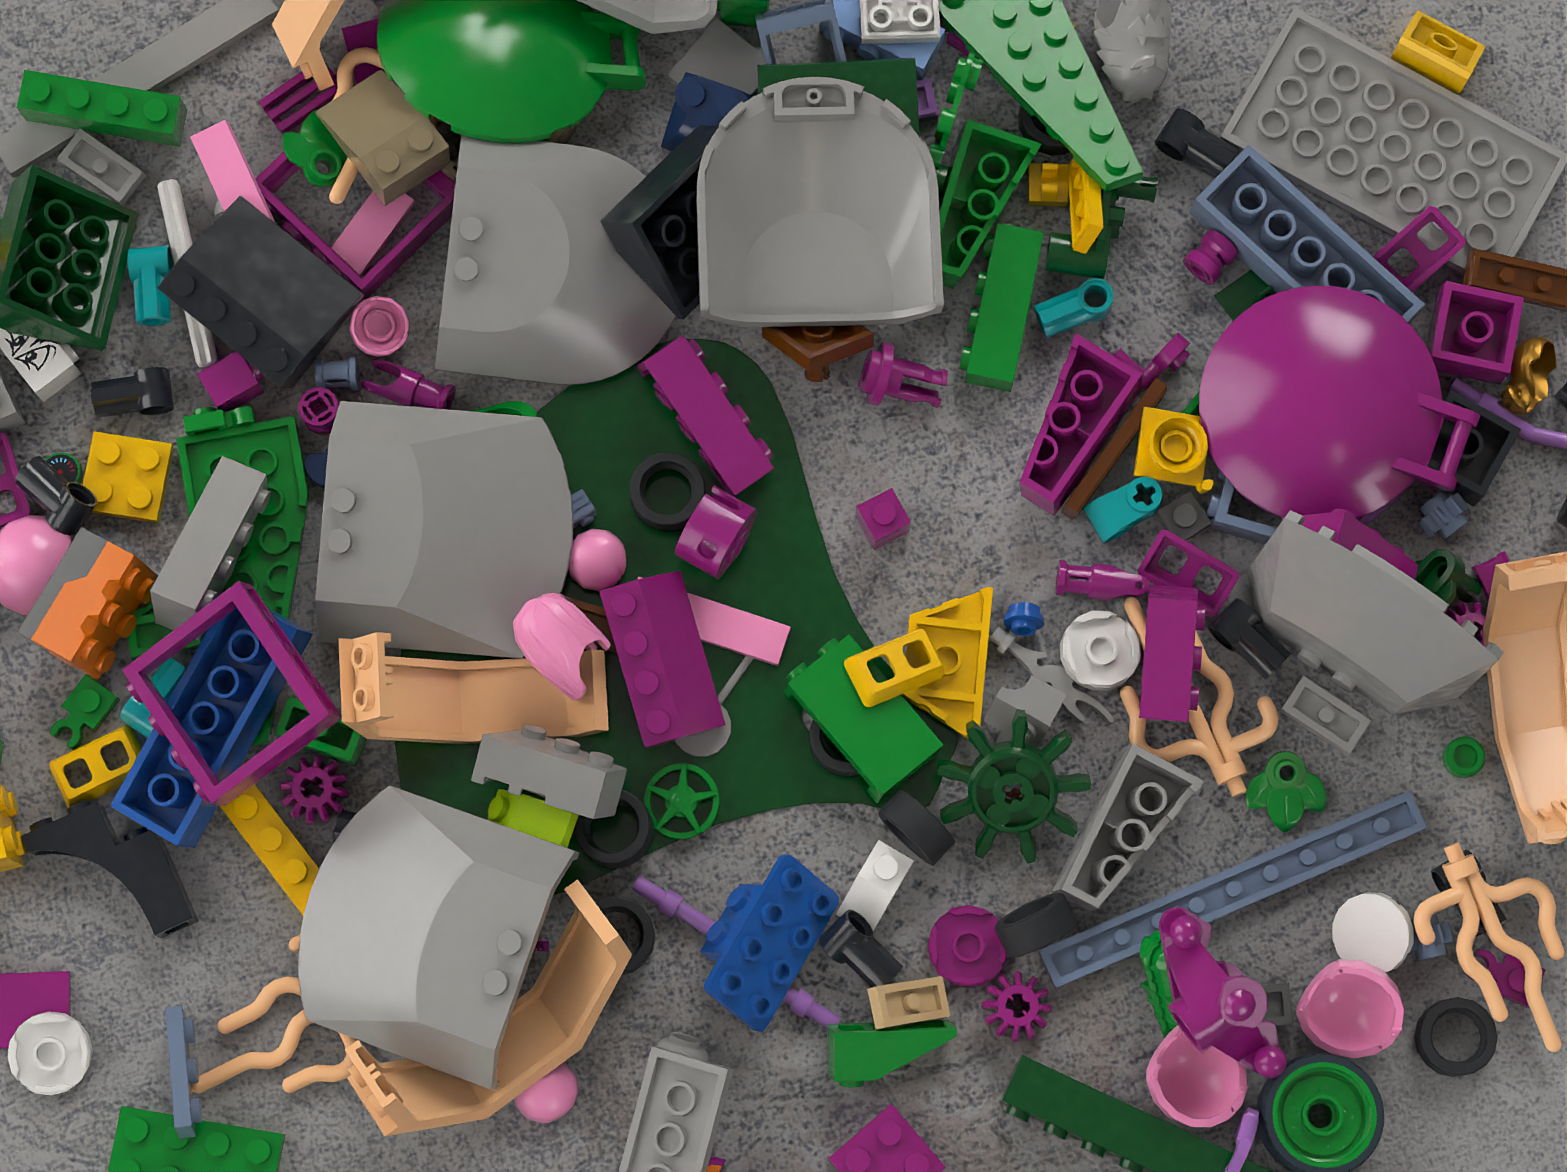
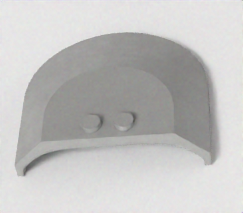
(817, 212)
(534, 273)

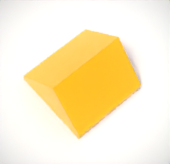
(1438, 52)

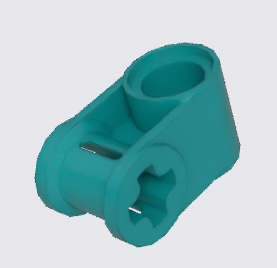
(1117, 510)

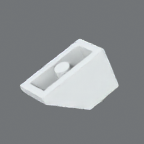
(876, 883)

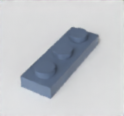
(182, 1072)

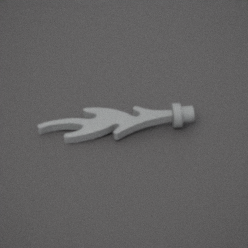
(1050, 674)

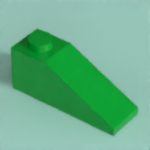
(866, 1054)

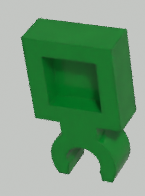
(210, 419)
(87, 705)

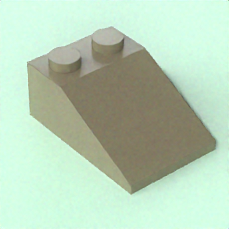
(385, 136)

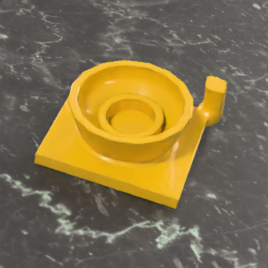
(1172, 448)

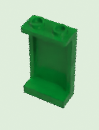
(879, 741)

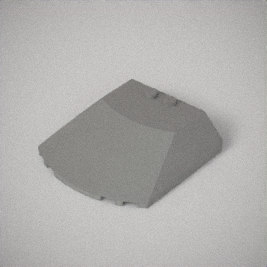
(439, 527)
(1364, 621)
(426, 931)

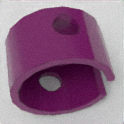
(716, 532)

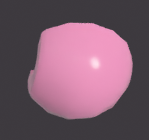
(28, 559)
(1351, 1009)
(1195, 1085)

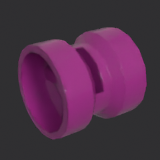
(1210, 257)
(322, 417)

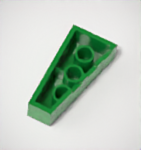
(976, 189)

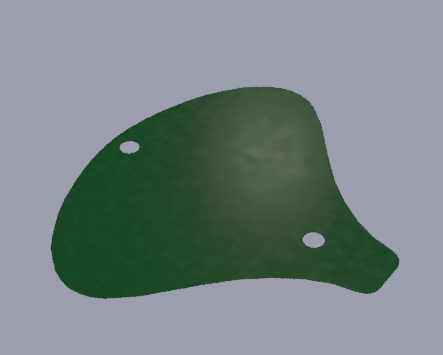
(779, 575)

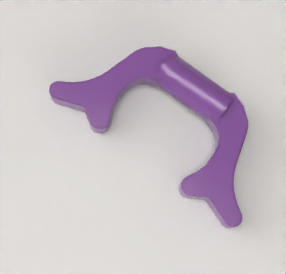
(1245, 1136)

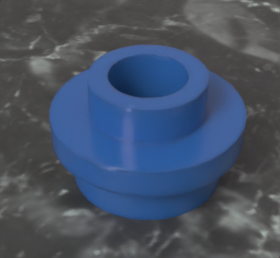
(1023, 618)

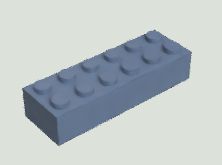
(1289, 237)

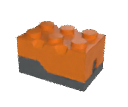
(89, 604)

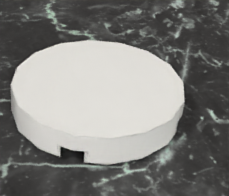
(1100, 650)
(1373, 931)
(50, 1053)

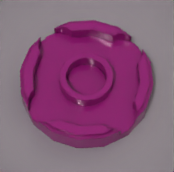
(966, 947)

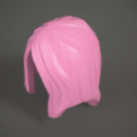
(553, 639)

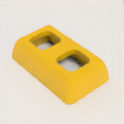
(905, 676)
(103, 779)

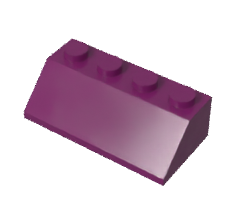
(662, 658)

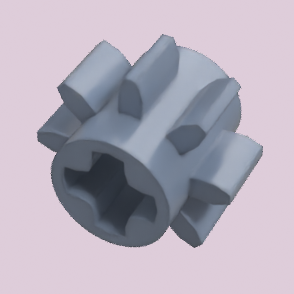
(1443, 515)
(1442, 936)

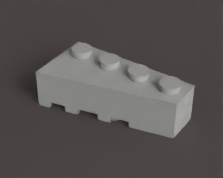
(209, 543)
(1124, 822)

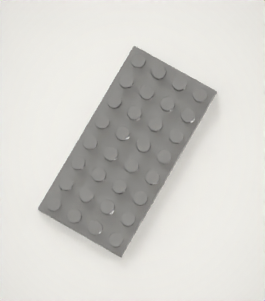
(1391, 142)

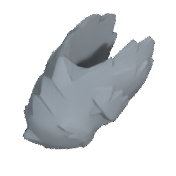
(1134, 45)

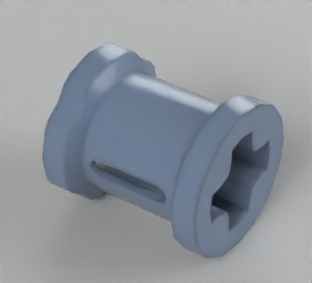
(338, 374)

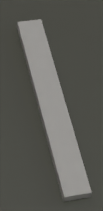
(146, 71)

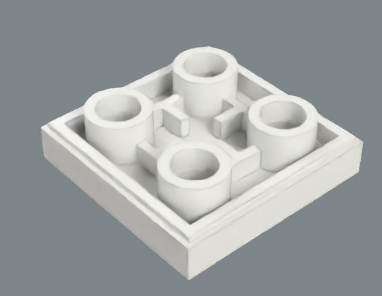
(899, 21)

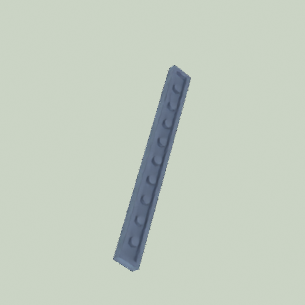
(1237, 886)

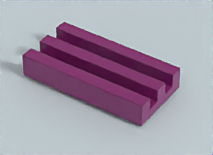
(287, 89)

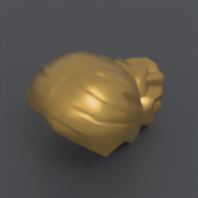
(1529, 371)

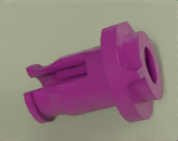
(884, 374)

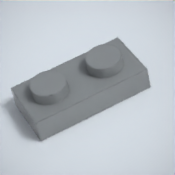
(101, 167)
(1325, 715)

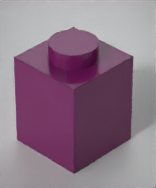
(231, 382)
(883, 519)

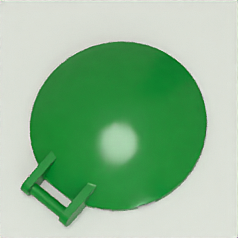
(505, 64)

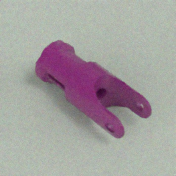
(411, 388)
(1101, 582)

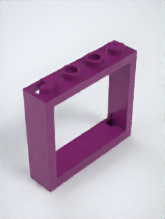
(282, 169)
(286, 657)

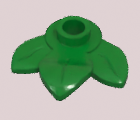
(313, 147)
(1285, 797)

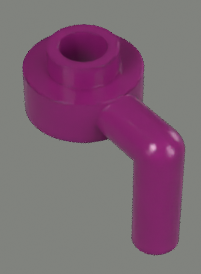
(1171, 356)

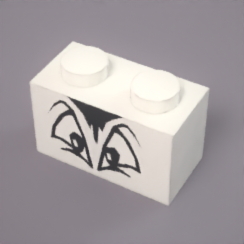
(40, 362)

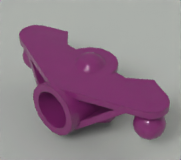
(1215, 999)

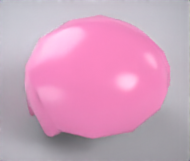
(378, 326)
(597, 559)
(550, 1096)

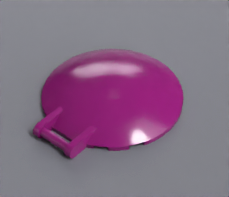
(1326, 404)

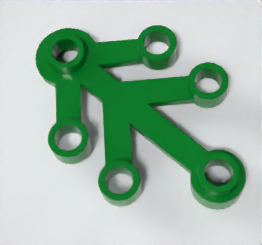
(964, 78)

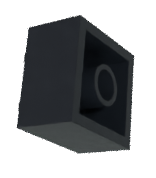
(1483, 452)

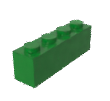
(102, 108)
(1003, 307)

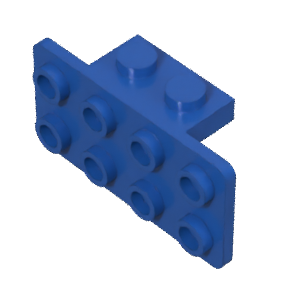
(766, 940)

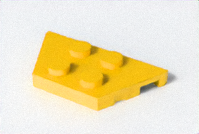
(961, 640)

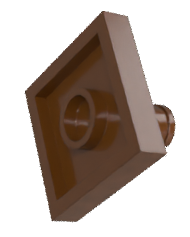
(819, 345)

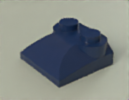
(699, 103)

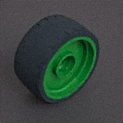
(1351, 1106)

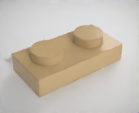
(908, 1002)

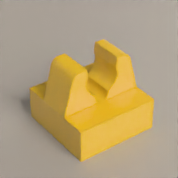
(1048, 184)

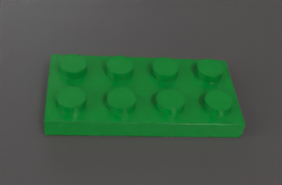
(150, 1144)

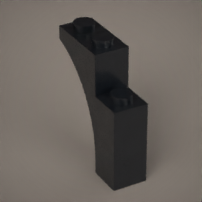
(138, 863)

